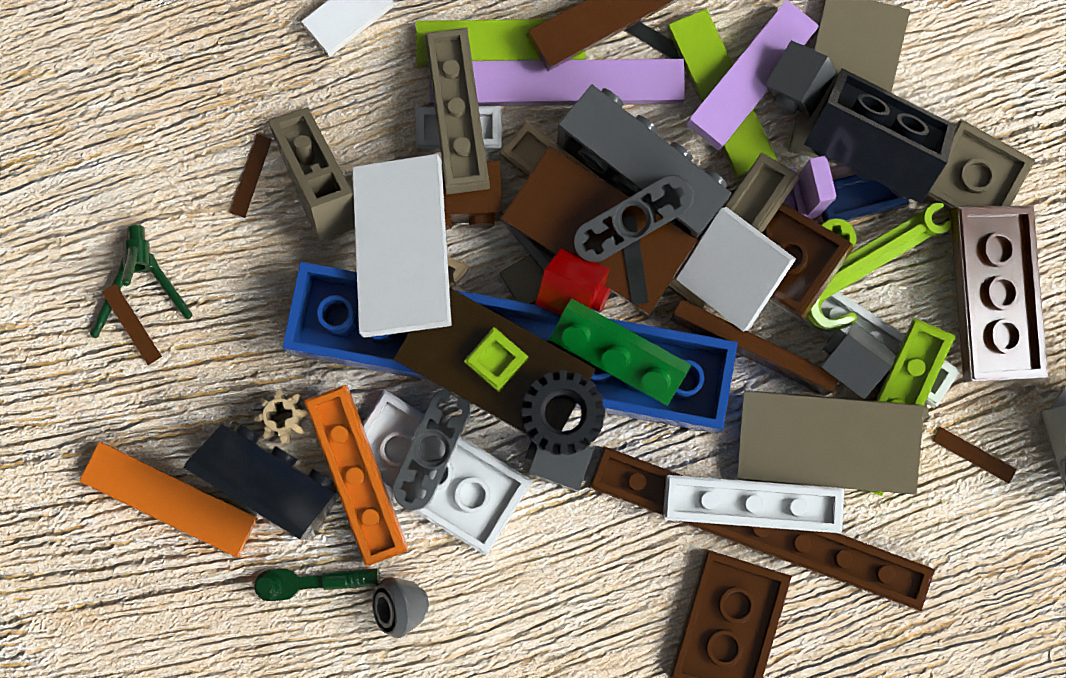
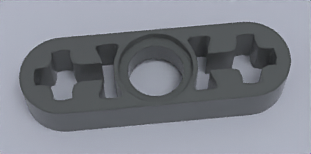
(599, 223)
(430, 485)

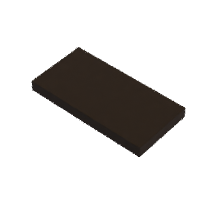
(441, 353)

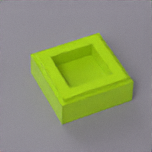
(496, 359)

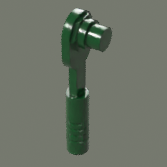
(285, 583)

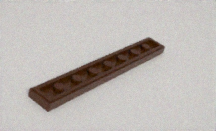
(819, 552)

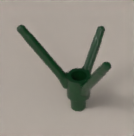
(136, 260)

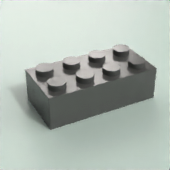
(633, 156)

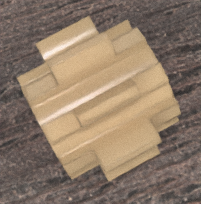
(274, 408)

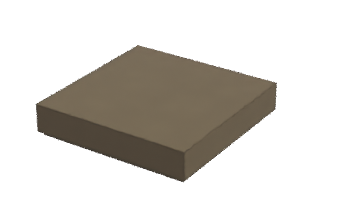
(979, 171)

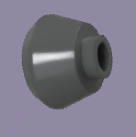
(399, 606)

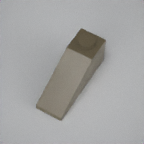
(314, 174)

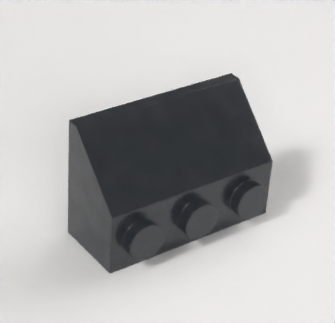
(881, 136)
(264, 480)

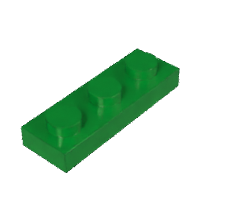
(619, 352)

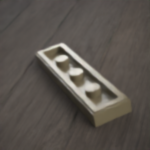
(457, 111)

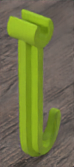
(873, 256)

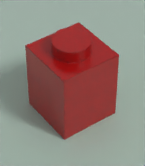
(573, 278)

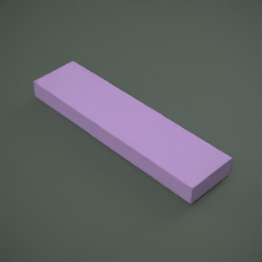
(745, 81)

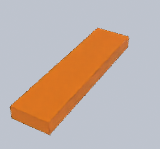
(356, 475)
(168, 499)

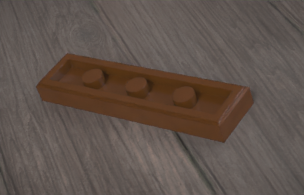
(587, 26)
(755, 348)

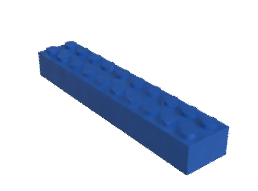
(326, 328)

